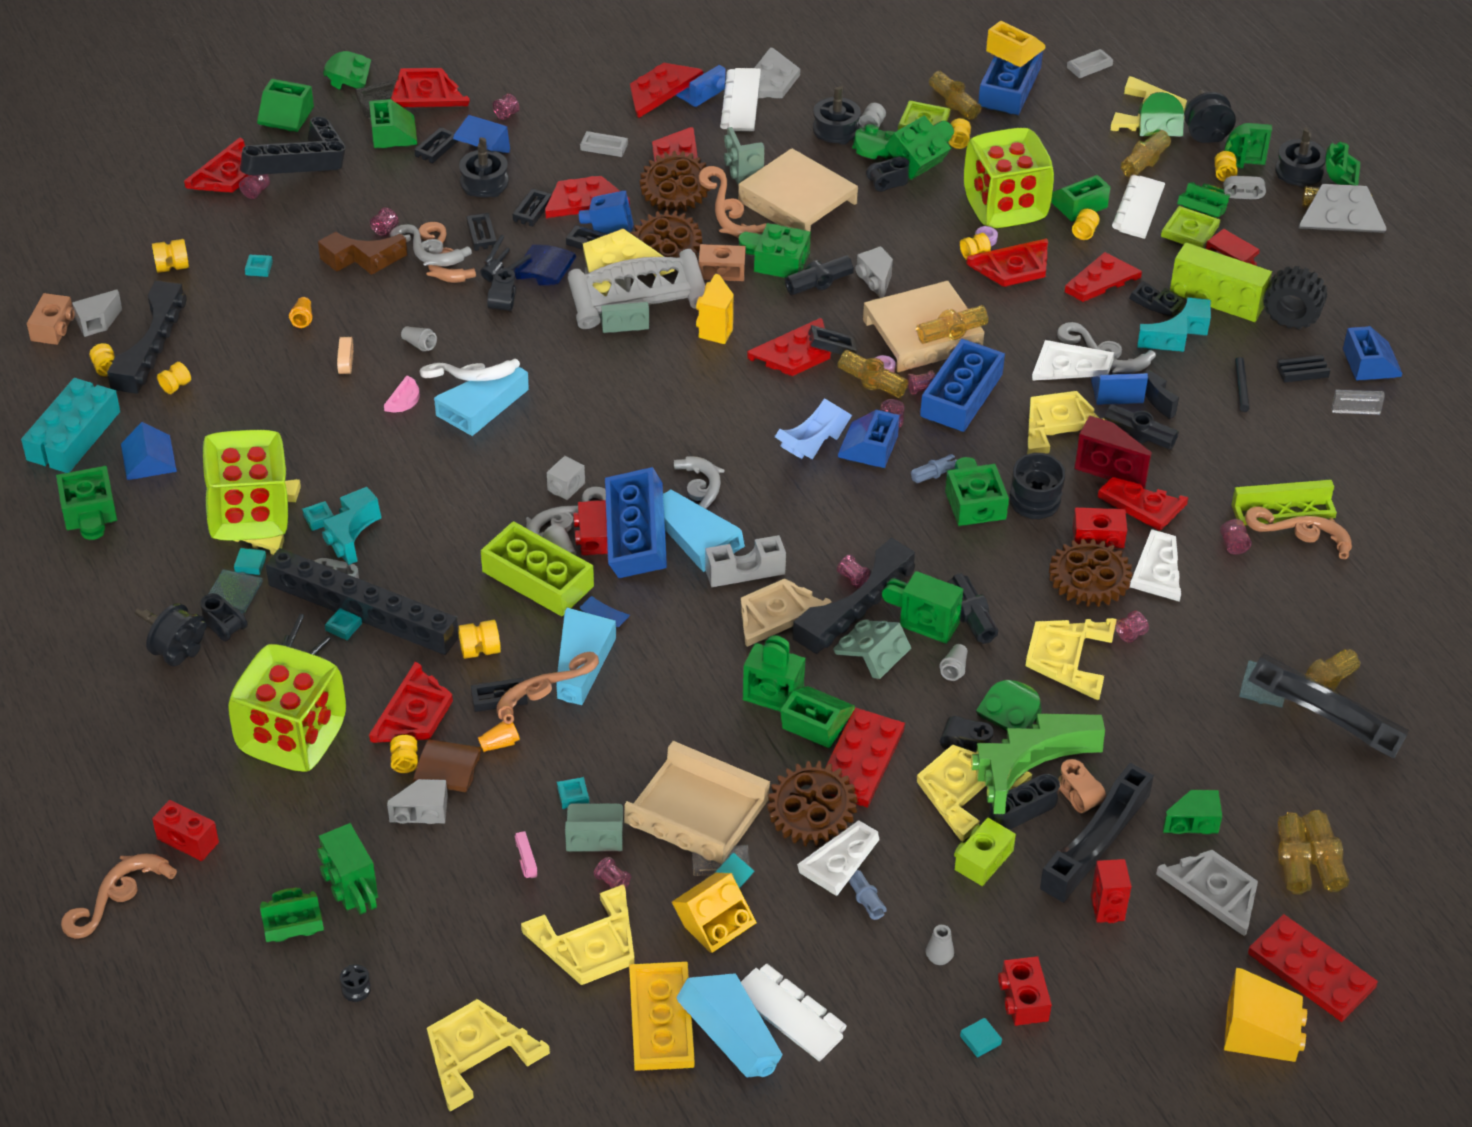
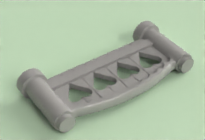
(589, 300)

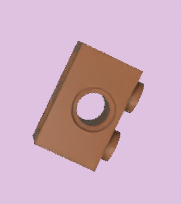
(722, 260)
(50, 319)

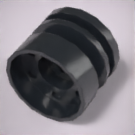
(1037, 485)

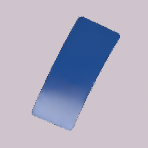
(597, 608)

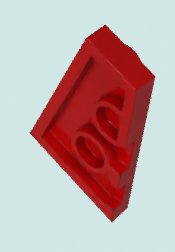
(1101, 275)
(1147, 506)

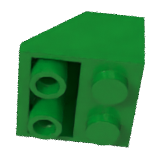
(285, 105)
(391, 124)
(1085, 194)
(815, 715)

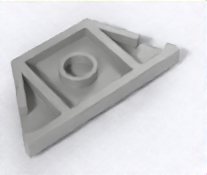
(776, 74)
(1343, 210)
(1214, 886)

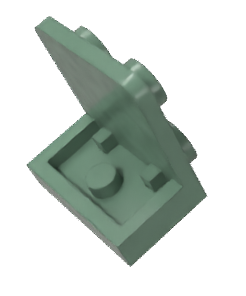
(743, 159)
(625, 317)
(877, 642)
(594, 827)

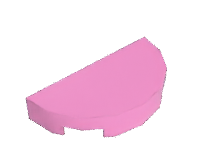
(403, 397)
(527, 860)

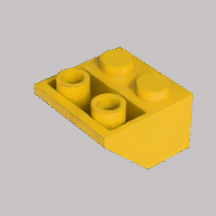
(1012, 44)
(715, 311)
(714, 911)

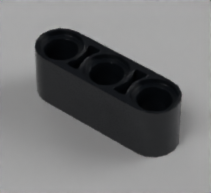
(1028, 801)

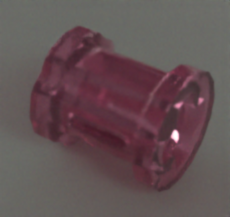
(919, 382)
(853, 571)
(605, 875)

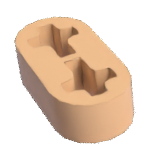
(345, 355)

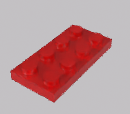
(866, 751)
(1312, 967)

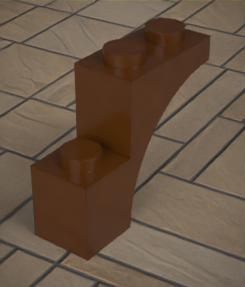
(371, 255)

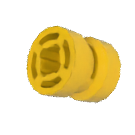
(961, 133)
(1225, 165)
(1085, 224)
(975, 245)
(102, 358)
(173, 378)
(404, 753)

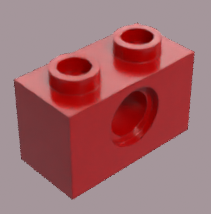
(1100, 525)
(185, 830)

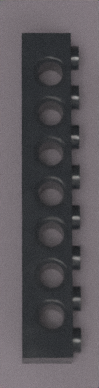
(370, 602)

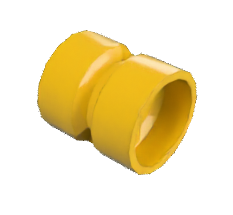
(170, 255)
(479, 639)

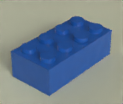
(1007, 85)
(962, 385)
(635, 522)

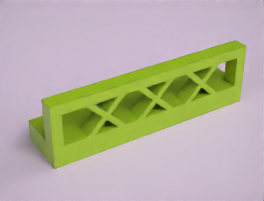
(1283, 497)

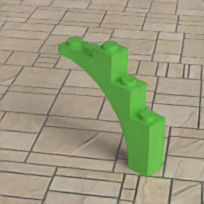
(1023, 749)

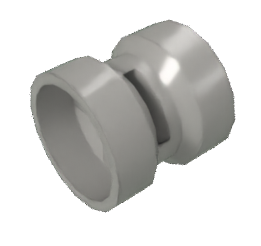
(873, 114)

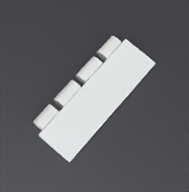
(740, 99)
(1138, 206)
(795, 1019)

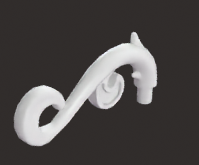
(471, 372)

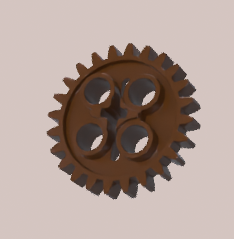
(673, 182)
(669, 234)
(1090, 572)
(812, 803)

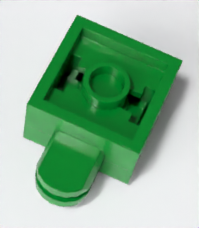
(921, 144)
(778, 250)
(976, 492)
(87, 501)
(926, 605)
(772, 673)
(348, 868)

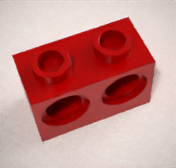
(1110, 891)
(1029, 990)

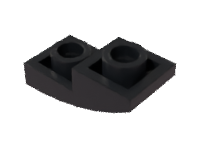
(1150, 298)
(1160, 397)

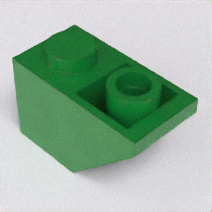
(1195, 813)

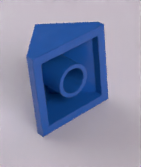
(475, 128)
(1119, 388)
(147, 453)

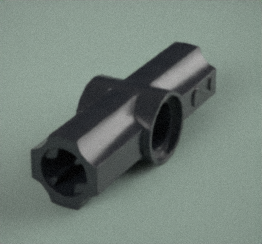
(819, 275)
(1142, 427)
(975, 610)

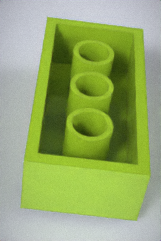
(1227, 282)
(537, 568)

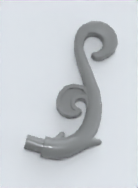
(433, 245)
(1117, 366)
(696, 487)
(563, 513)

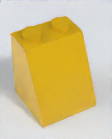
(1264, 1018)

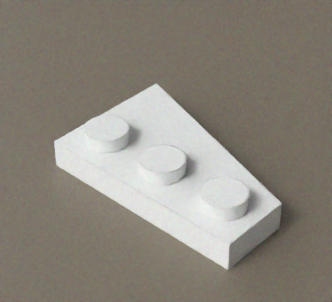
(1071, 361)
(1158, 567)
(839, 858)

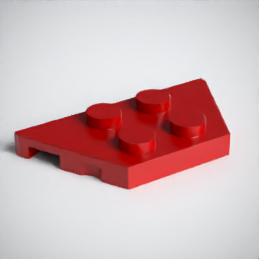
(661, 85)
(427, 89)
(678, 142)
(221, 172)
(576, 195)
(1013, 263)
(791, 351)
(413, 709)

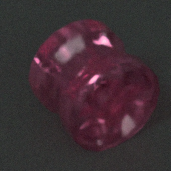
(506, 106)
(384, 221)
(895, 407)
(1132, 626)

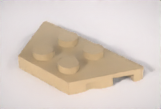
(775, 609)

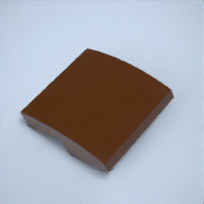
(449, 763)

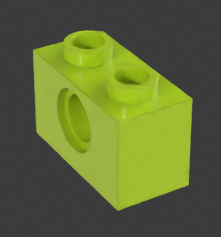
(984, 851)

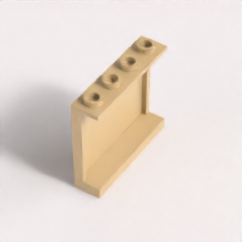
(795, 191)
(901, 313)
(698, 803)

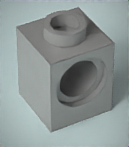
(565, 477)

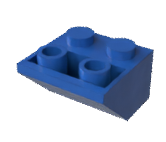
(1370, 354)
(871, 438)

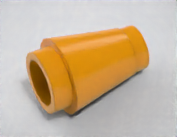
(301, 313)
(499, 737)

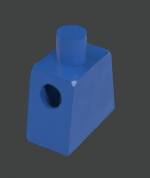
(608, 213)

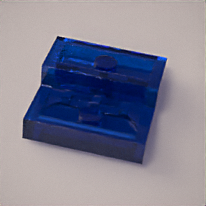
(546, 264)

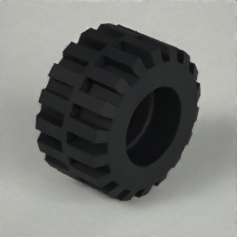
(1302, 285)

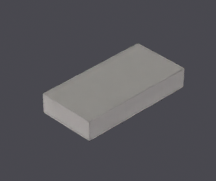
(1089, 63)
(604, 144)

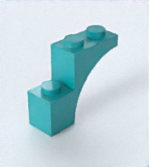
(1173, 333)
(357, 512)

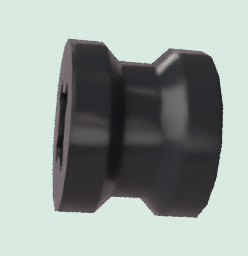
(358, 976)

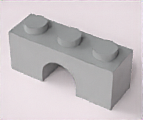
(764, 561)

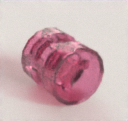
(253, 184)
(1235, 536)

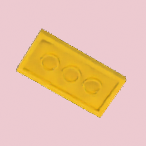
(658, 1020)

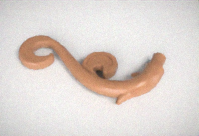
(722, 205)
(439, 272)
(1301, 526)
(541, 685)
(108, 888)

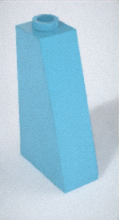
(478, 402)
(697, 528)
(583, 634)
(731, 1021)

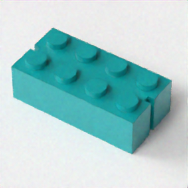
(71, 425)

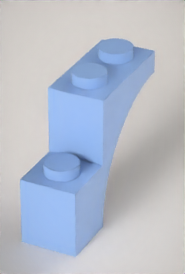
(809, 436)

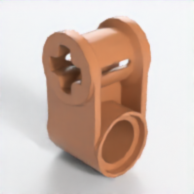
(1080, 786)

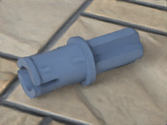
(933, 469)
(867, 895)

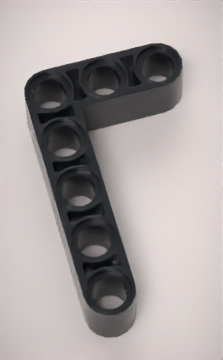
(321, 153)

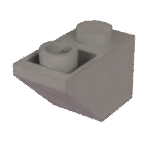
(875, 269)
(97, 312)
(420, 803)

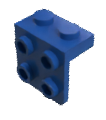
(704, 87)

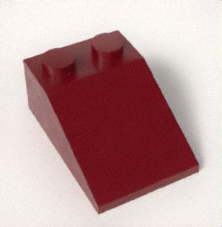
(1111, 452)

